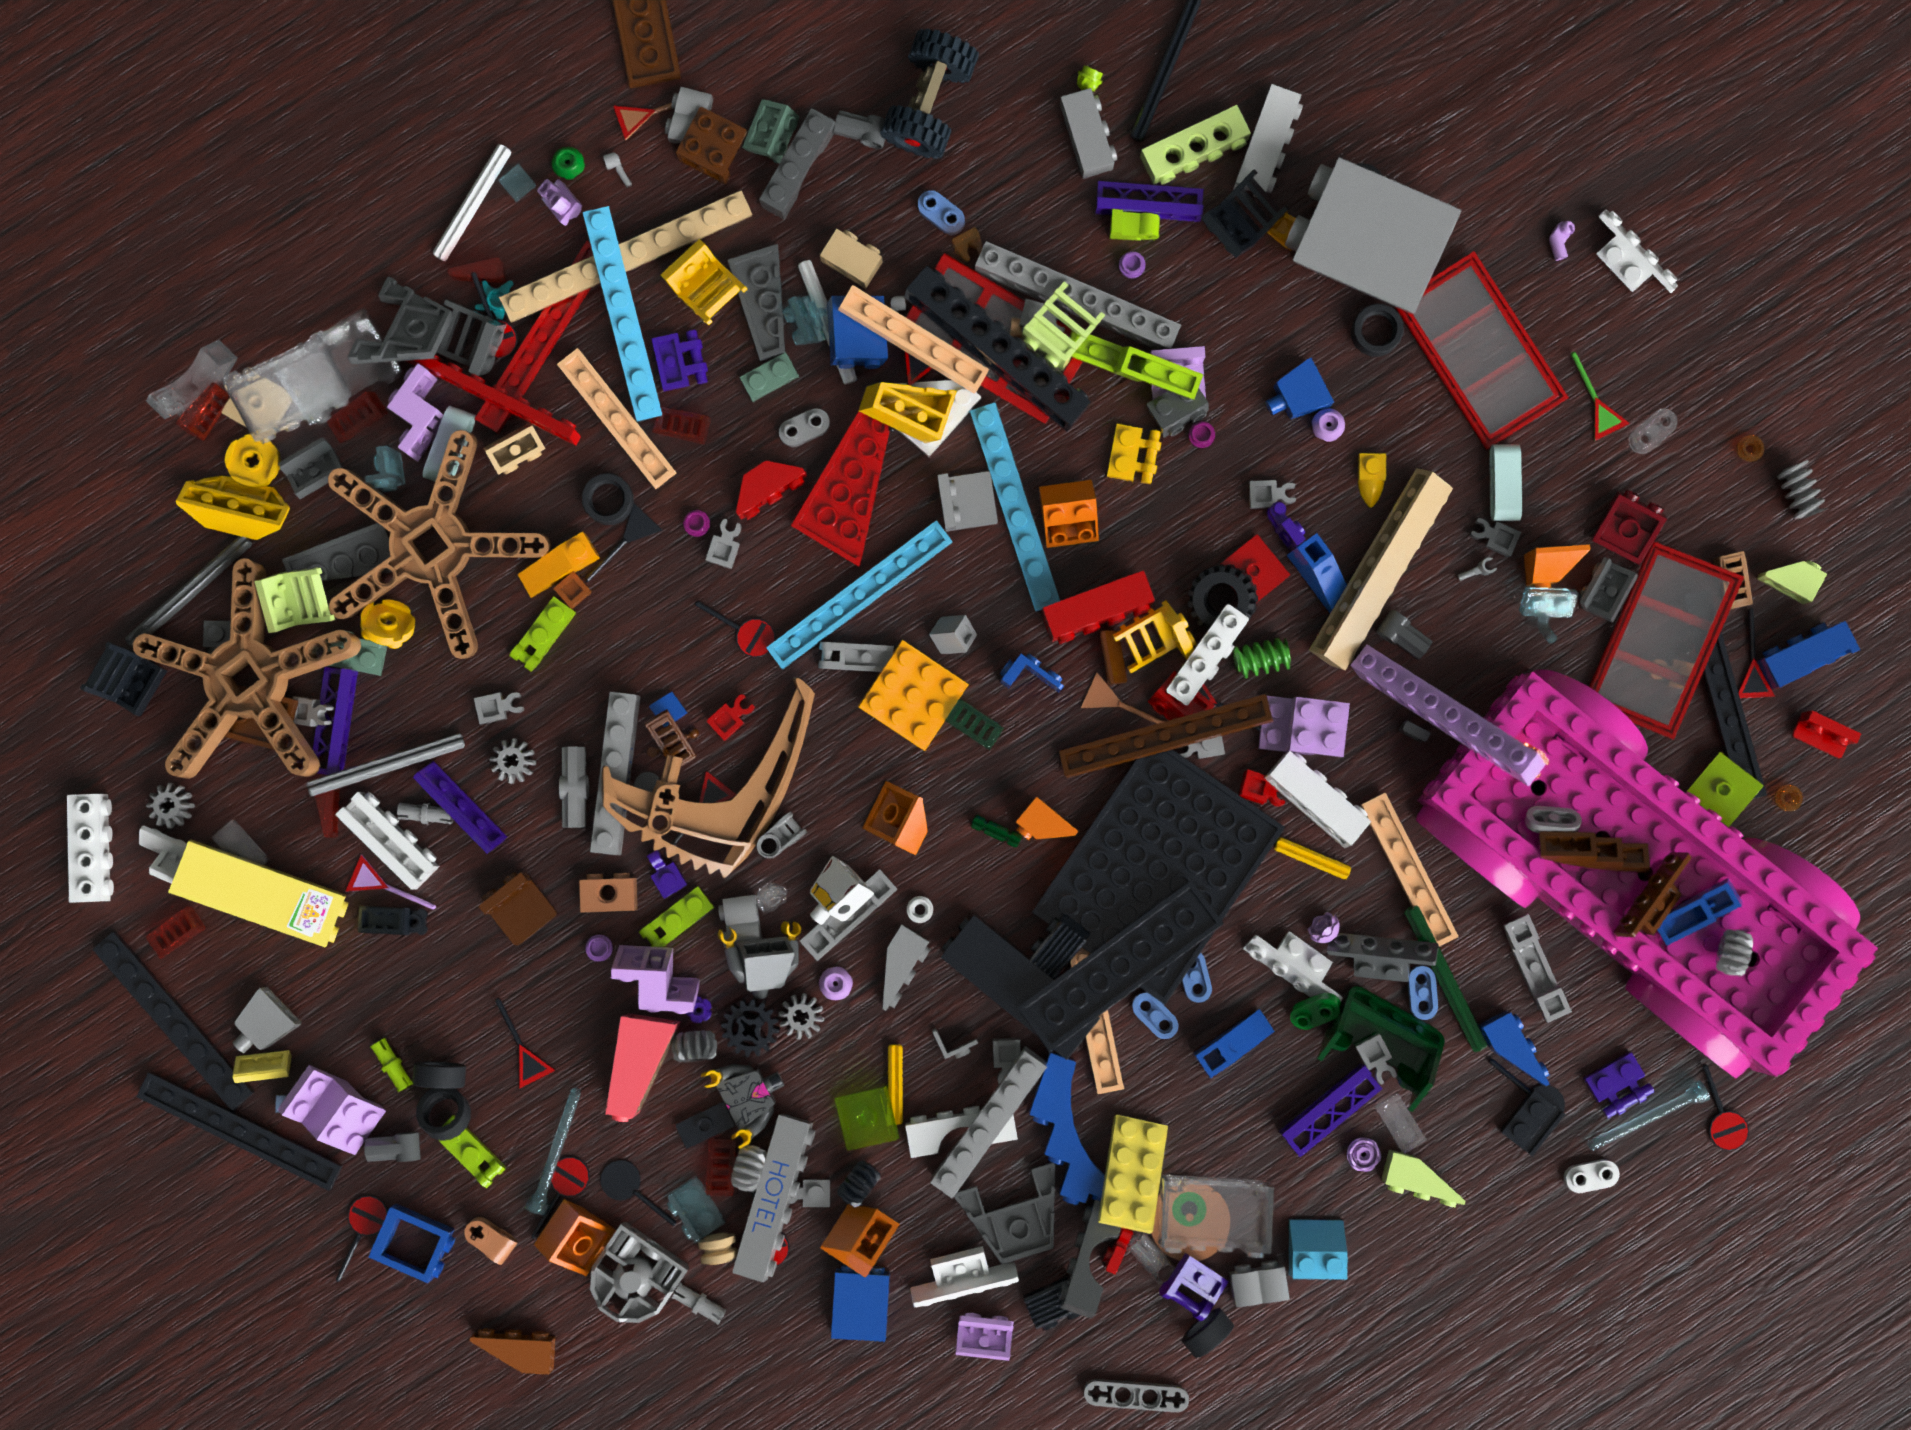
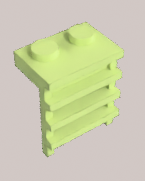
(1048, 339)
(293, 599)

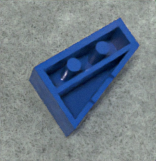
(1807, 653)

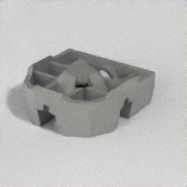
(640, 1280)

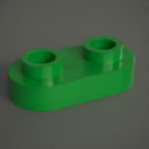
(1313, 1011)

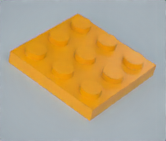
(913, 695)

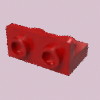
(1172, 708)
(1824, 733)

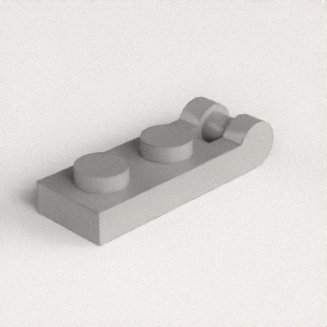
(855, 656)

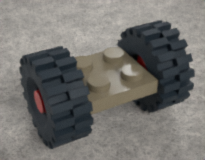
(940, 59)

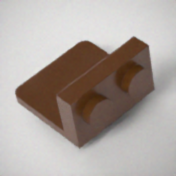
(518, 907)

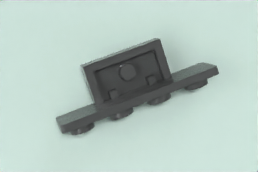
(1383, 956)

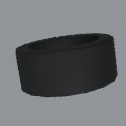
(1377, 350)
(593, 484)
(439, 1075)
(452, 1129)
(1207, 1334)

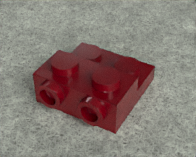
(1630, 526)

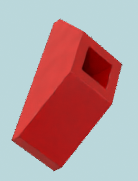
(765, 485)

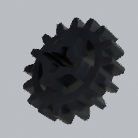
(756, 1035)

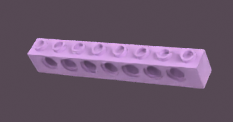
(1448, 715)

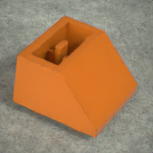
(1069, 513)
(859, 1237)

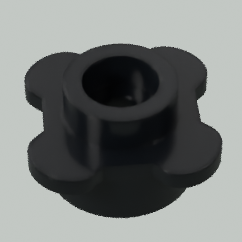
(421, 917)

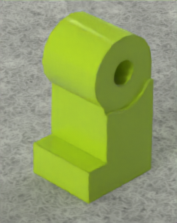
(1134, 225)

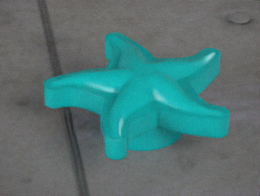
(493, 298)

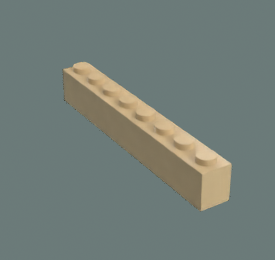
(1381, 569)

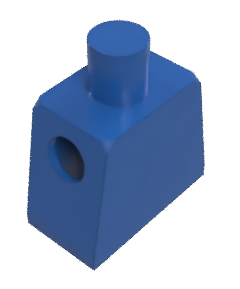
(1300, 392)

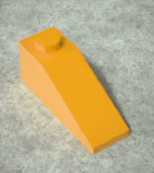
(558, 564)

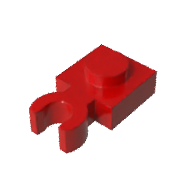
(727, 720)
(1258, 789)
(1115, 1254)

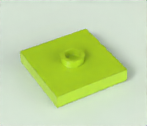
(1725, 788)

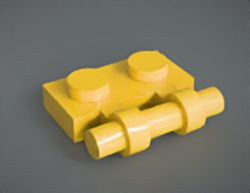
(1125, 452)

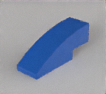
(1699, 911)

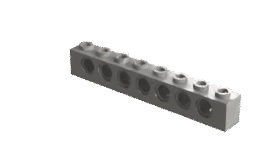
(1042, 282)

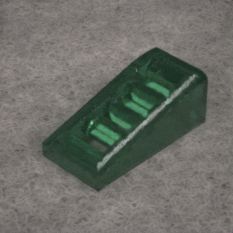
(979, 716)

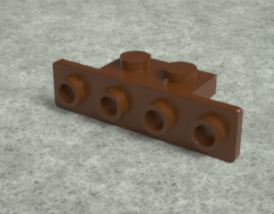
(1656, 899)

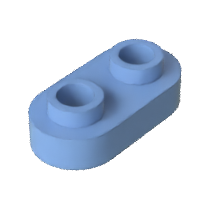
(940, 212)
(1199, 975)
(1423, 992)
(1154, 1015)

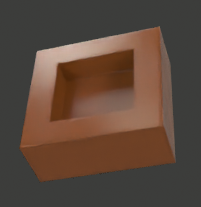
(572, 590)

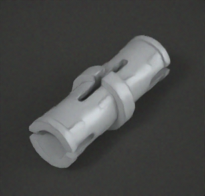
(423, 813)
(699, 1303)

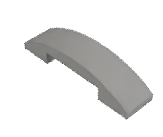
(832, 931)
(1535, 968)

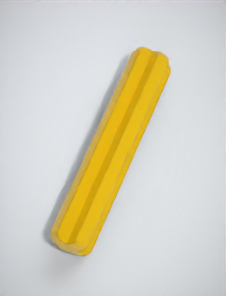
(1312, 858)
(895, 1080)

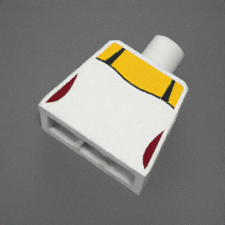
(838, 892)

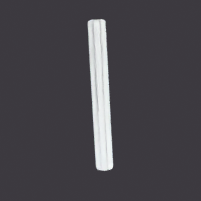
(471, 202)
(816, 294)

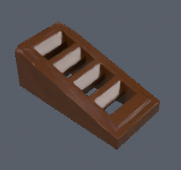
(682, 749)

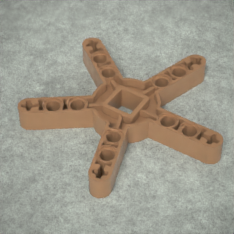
(408, 561)
(260, 700)

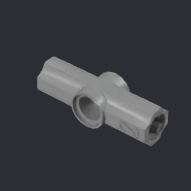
(574, 787)

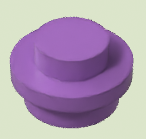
(1132, 264)
(599, 947)

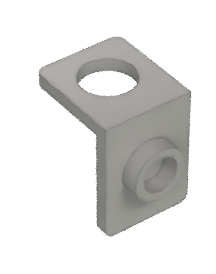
(959, 1051)

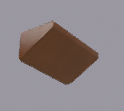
(1112, 658)

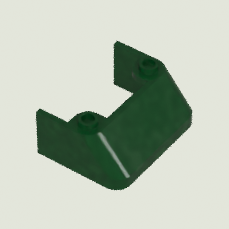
(1411, 1042)

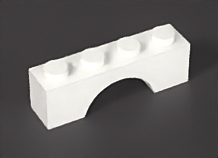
(926, 1134)

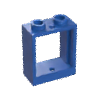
(388, 1230)

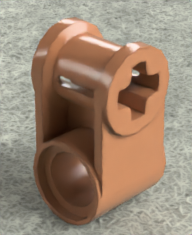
(494, 1243)

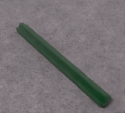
(1447, 981)

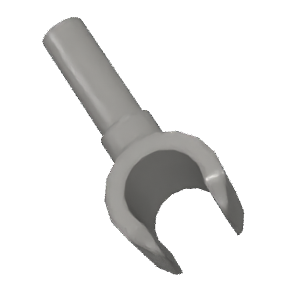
(613, 161)
(898, 303)
(1480, 569)

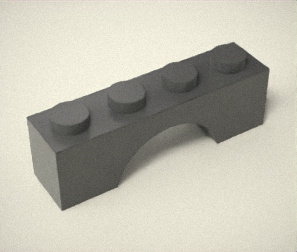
(805, 148)
(1082, 1291)

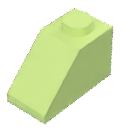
(1796, 580)

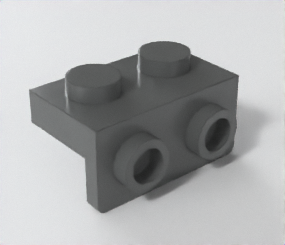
(1175, 411)
(310, 467)
(1607, 589)

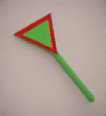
(1605, 418)

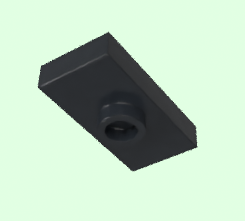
(383, 920)
(705, 1124)

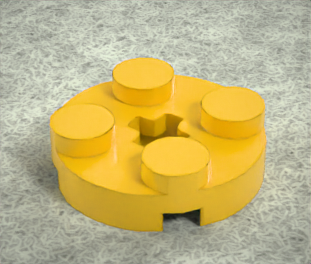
(258, 475)
(390, 635)

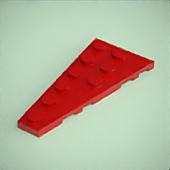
(845, 493)

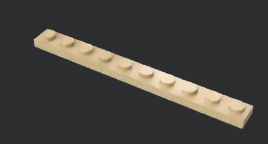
(633, 252)

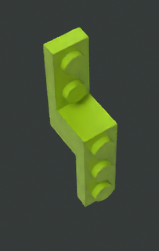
(1138, 365)

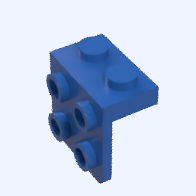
(1013, 669)

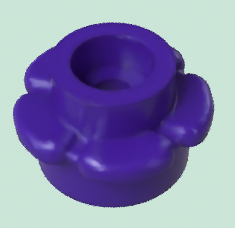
(705, 1013)

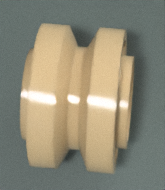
(718, 1248)

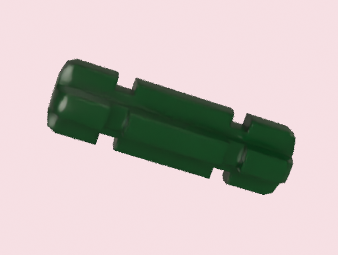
(996, 831)

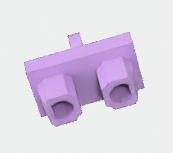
(560, 200)

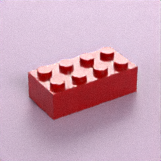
(1097, 606)

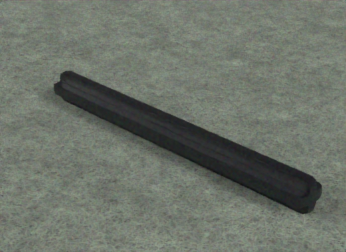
(1165, 69)

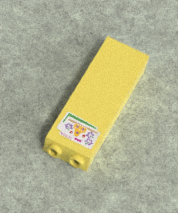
(258, 893)

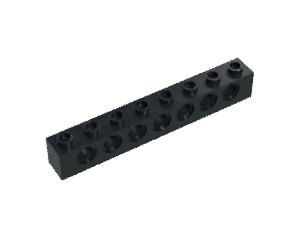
(1001, 363)

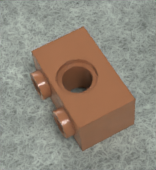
(625, 893)

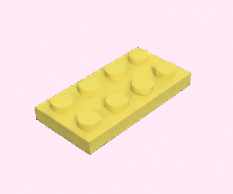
(1133, 1174)

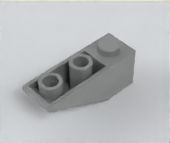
(902, 955)

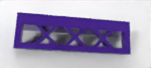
(1166, 210)
(340, 722)
(1324, 1103)

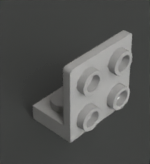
(967, 501)

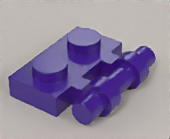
(671, 360)
(1289, 532)
(1614, 1077)

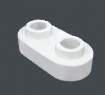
(1592, 1176)

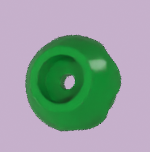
(570, 170)

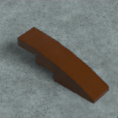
(1594, 852)

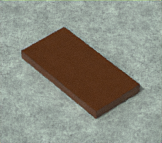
(646, 41)

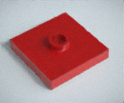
(1260, 564)

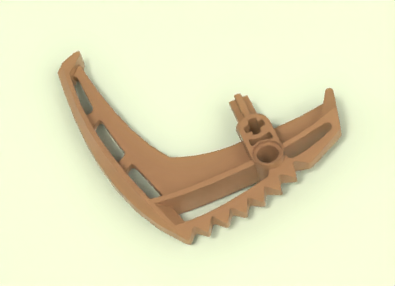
(718, 820)

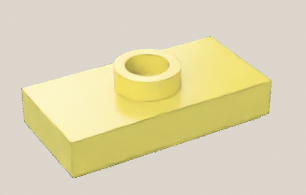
(262, 1066)

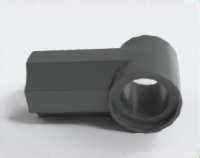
(860, 128)
(1398, 631)
(401, 1147)

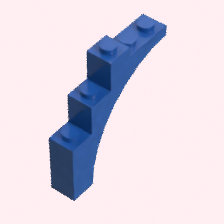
(1053, 1105)

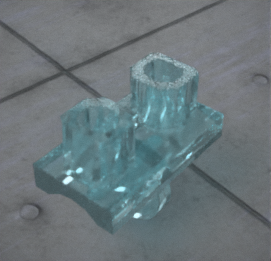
(807, 318)

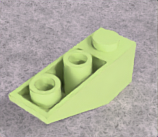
(1410, 1173)

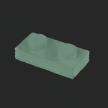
(769, 377)

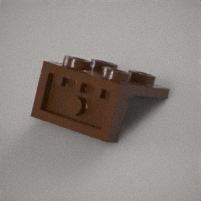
(711, 144)

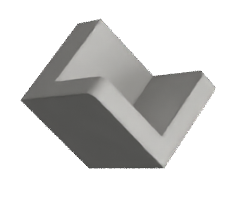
(953, 634)

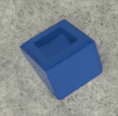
(672, 704)

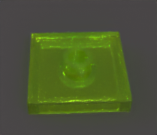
(867, 1118)

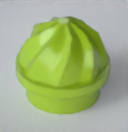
(1089, 78)

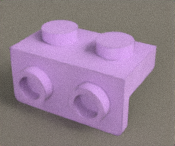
(984, 1337)

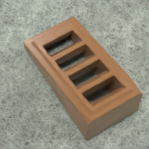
(1741, 567)

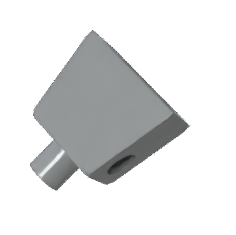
(264, 1021)

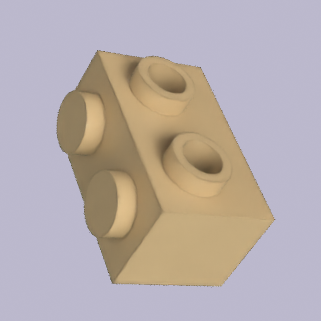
(851, 257)
(514, 449)

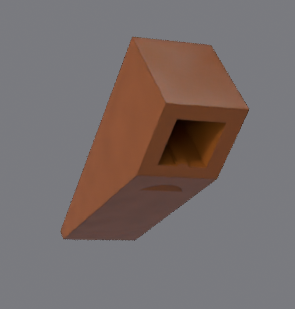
(523, 1352)

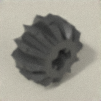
(694, 1046)

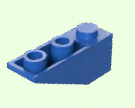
(1319, 570)
(1507, 1040)
(1233, 1043)

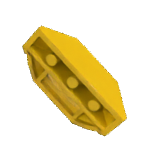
(233, 508)

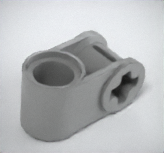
(781, 835)

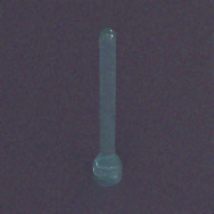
(1696, 1094)
(538, 1202)

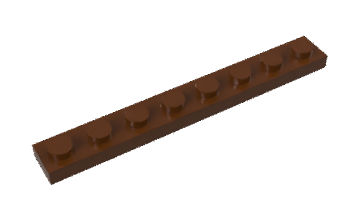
(1166, 736)

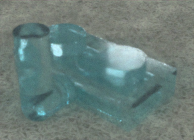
(1547, 604)

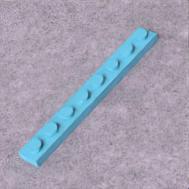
(622, 313)
(1015, 506)
(859, 594)

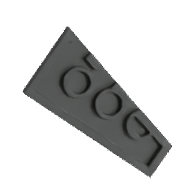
(762, 299)
(345, 556)

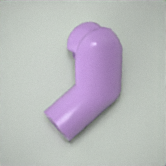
(1559, 237)

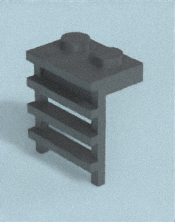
(486, 343)

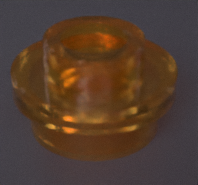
(1757, 445)
(1796, 795)

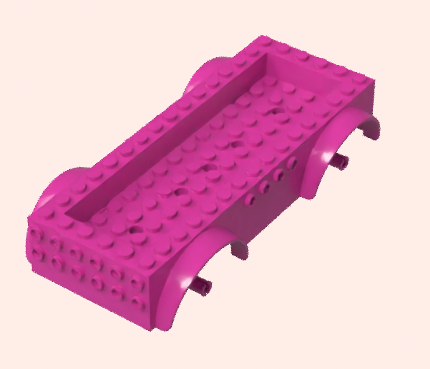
(1597, 767)

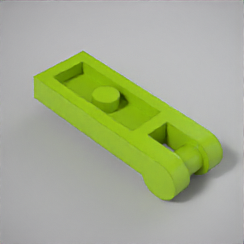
(543, 633)
(678, 918)
(472, 1154)

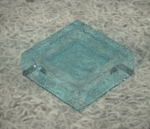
(517, 183)

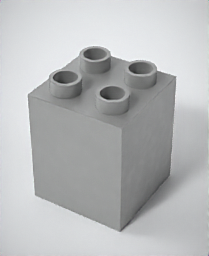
(1372, 234)

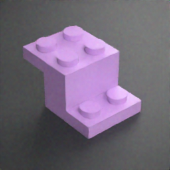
(411, 407)
(1305, 726)
(657, 985)
(331, 1110)

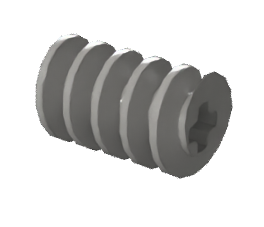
(1801, 490)

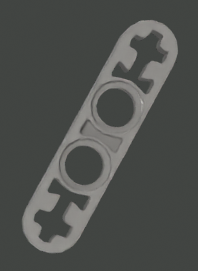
(1136, 1390)

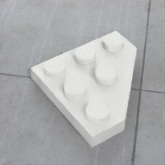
(961, 406)

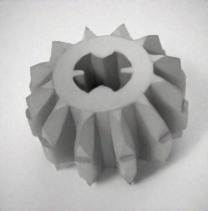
(512, 771)
(171, 815)
(1734, 952)
(798, 1025)
(748, 1168)

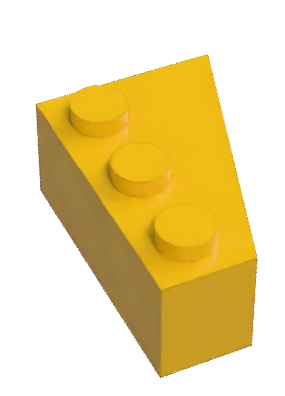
(909, 409)

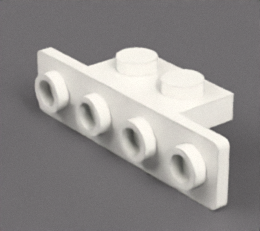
(1629, 259)
(1205, 657)
(169, 851)
(1294, 962)
(962, 1275)

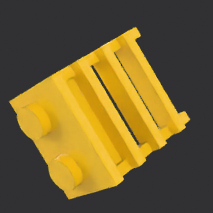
(694, 274)
(1170, 629)

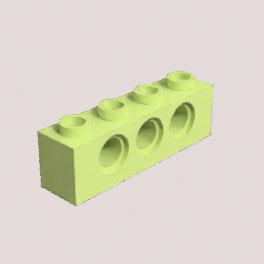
(1229, 122)

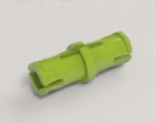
(391, 1064)

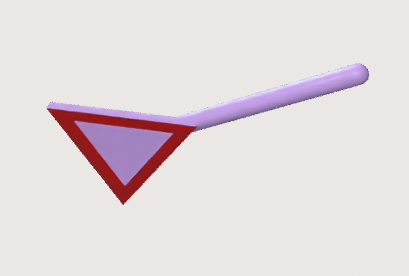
(367, 878)

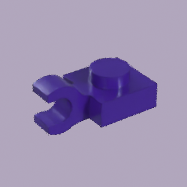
(668, 877)

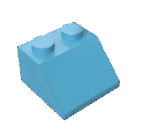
(1317, 1249)

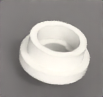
(928, 909)

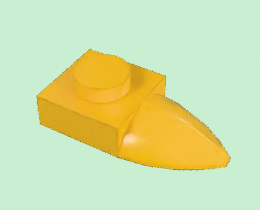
(1371, 476)

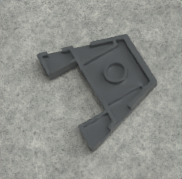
(414, 332)
(1019, 1227)

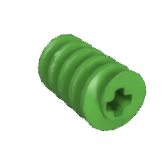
(1262, 657)

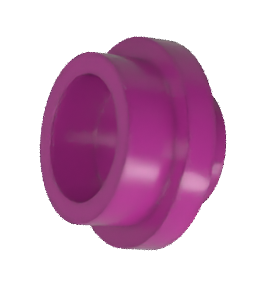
(1201, 434)
(696, 523)

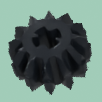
(858, 1183)

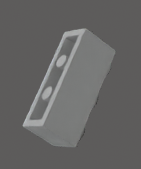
(1088, 133)

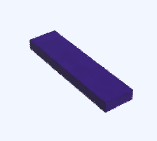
(460, 807)

